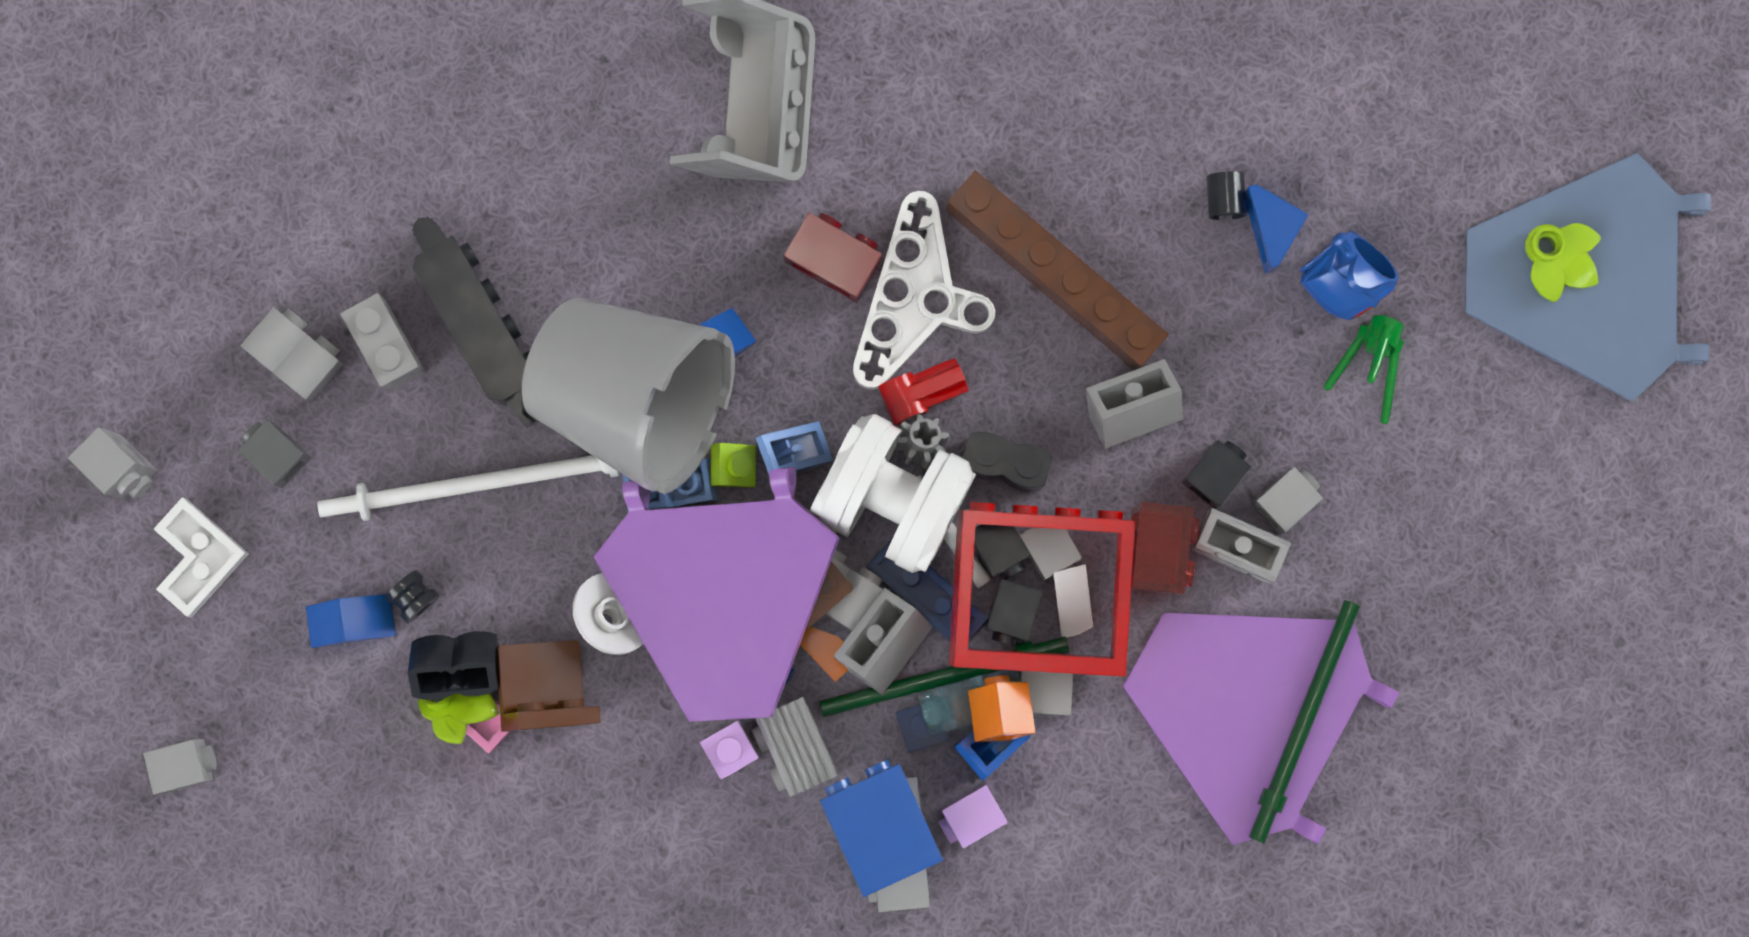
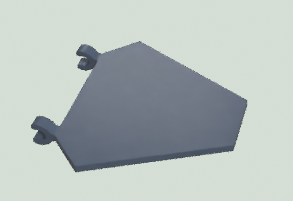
(1624, 325)

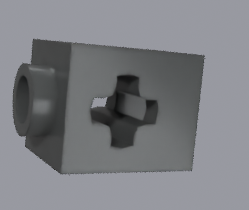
(273, 452)

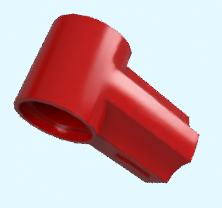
(918, 392)

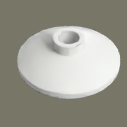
(589, 604)

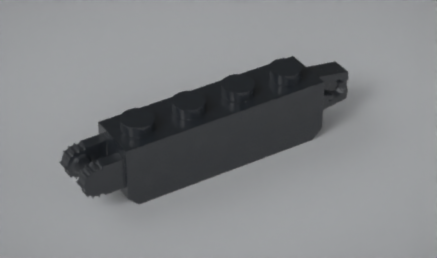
(471, 315)

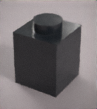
(1217, 473)
(1000, 549)
(1012, 612)

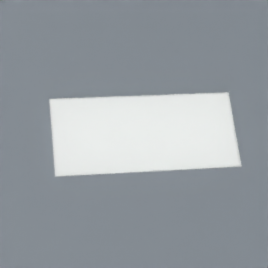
(1073, 600)

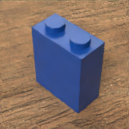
(880, 827)

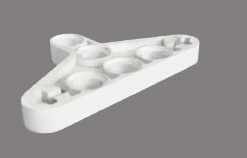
(923, 275)

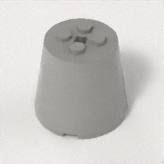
(630, 388)

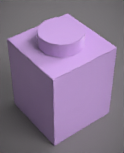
(729, 749)
(971, 817)

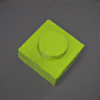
(733, 465)

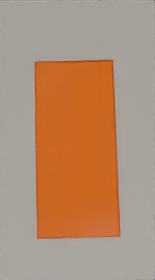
(822, 648)

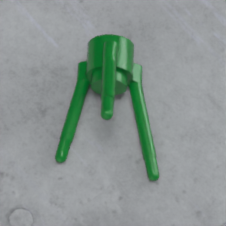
(1381, 339)

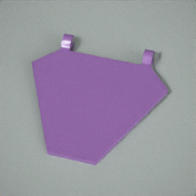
(720, 593)
(1227, 700)

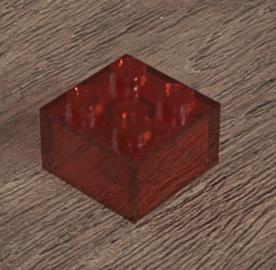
(1162, 548)

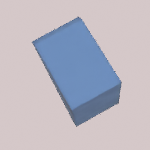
(795, 447)

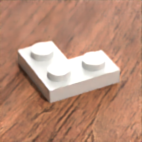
(207, 559)

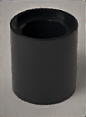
(1226, 195)

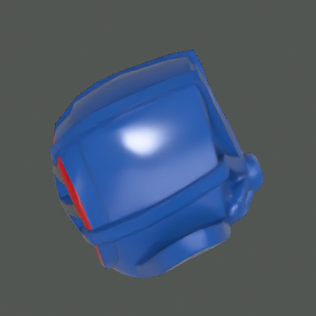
(1349, 276)

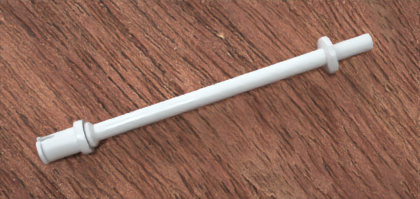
(366, 501)

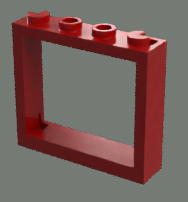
(1028, 516)

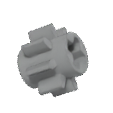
(913, 448)

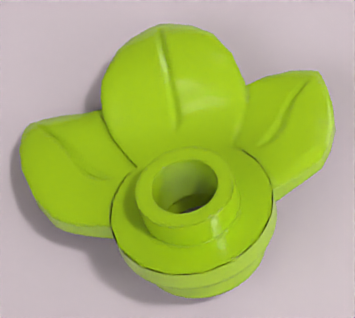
(1566, 263)
(455, 713)

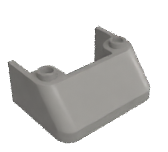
(766, 92)

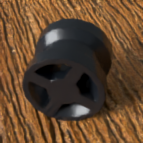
(412, 596)

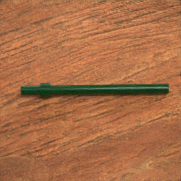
(927, 680)
(1273, 799)

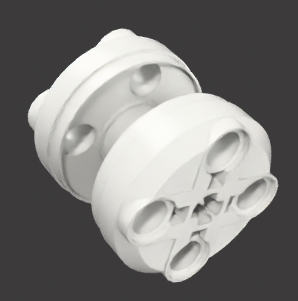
(866, 479)

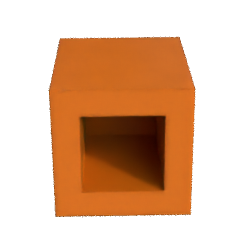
(1001, 710)

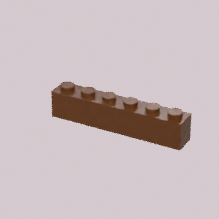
(1056, 271)

